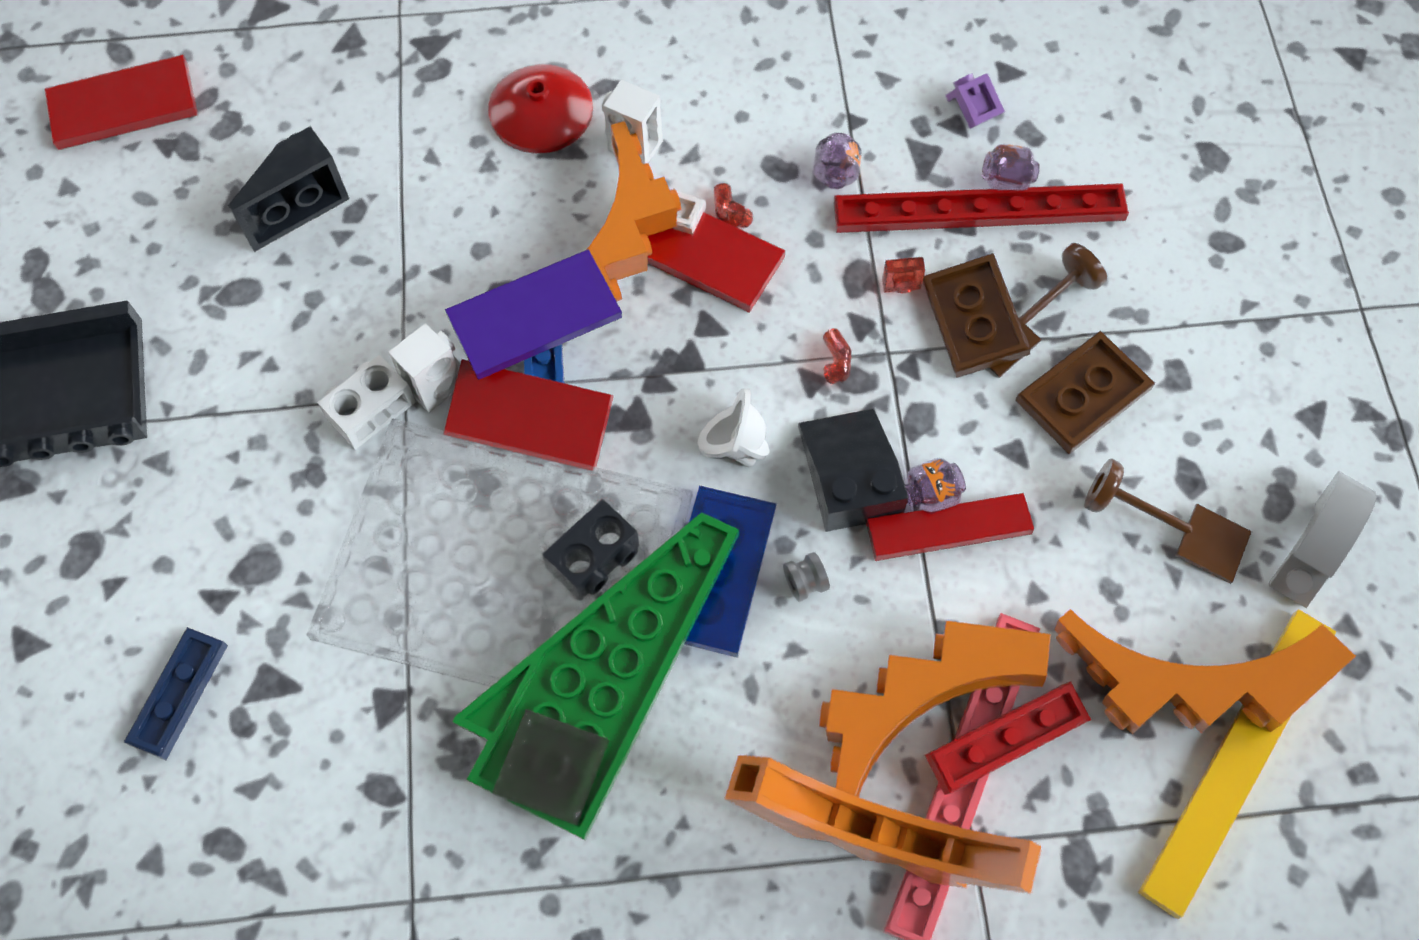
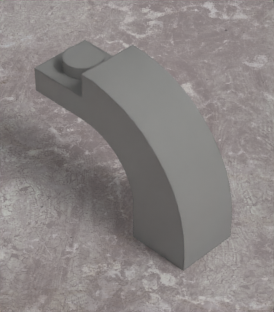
(1327, 539)

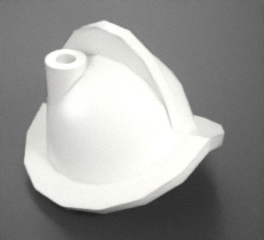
(736, 433)

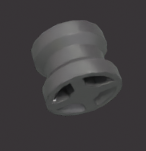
(806, 576)

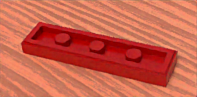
(950, 528)
(1007, 738)

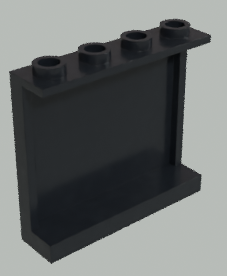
(71, 382)

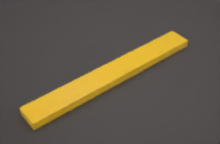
(1217, 799)

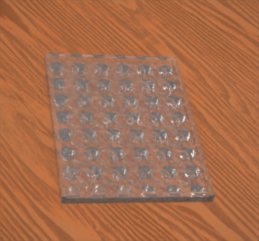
(452, 545)

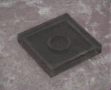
(551, 767)

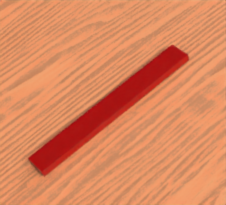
(980, 208)

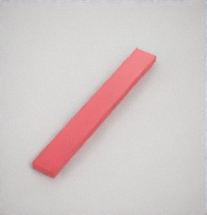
(917, 900)

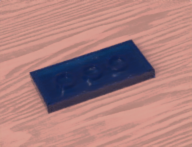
(728, 606)

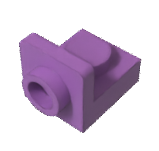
(976, 99)

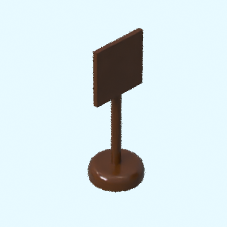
(1082, 268)
(1208, 537)

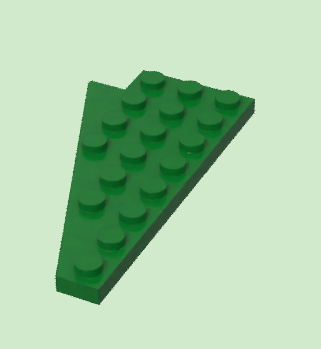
(606, 662)

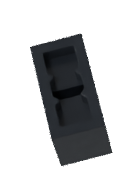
(583, 544)

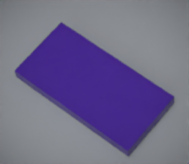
(533, 314)

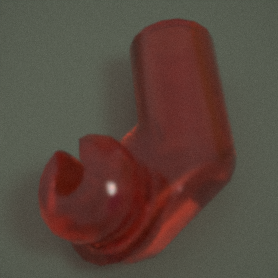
(729, 210)
(841, 352)

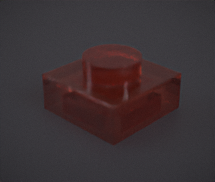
(903, 275)

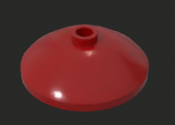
(544, 119)

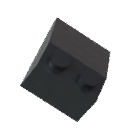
(288, 189)
(852, 469)

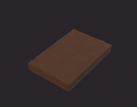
(975, 315)
(1084, 392)

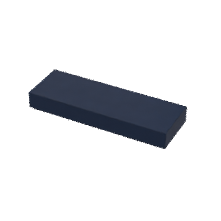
(176, 693)

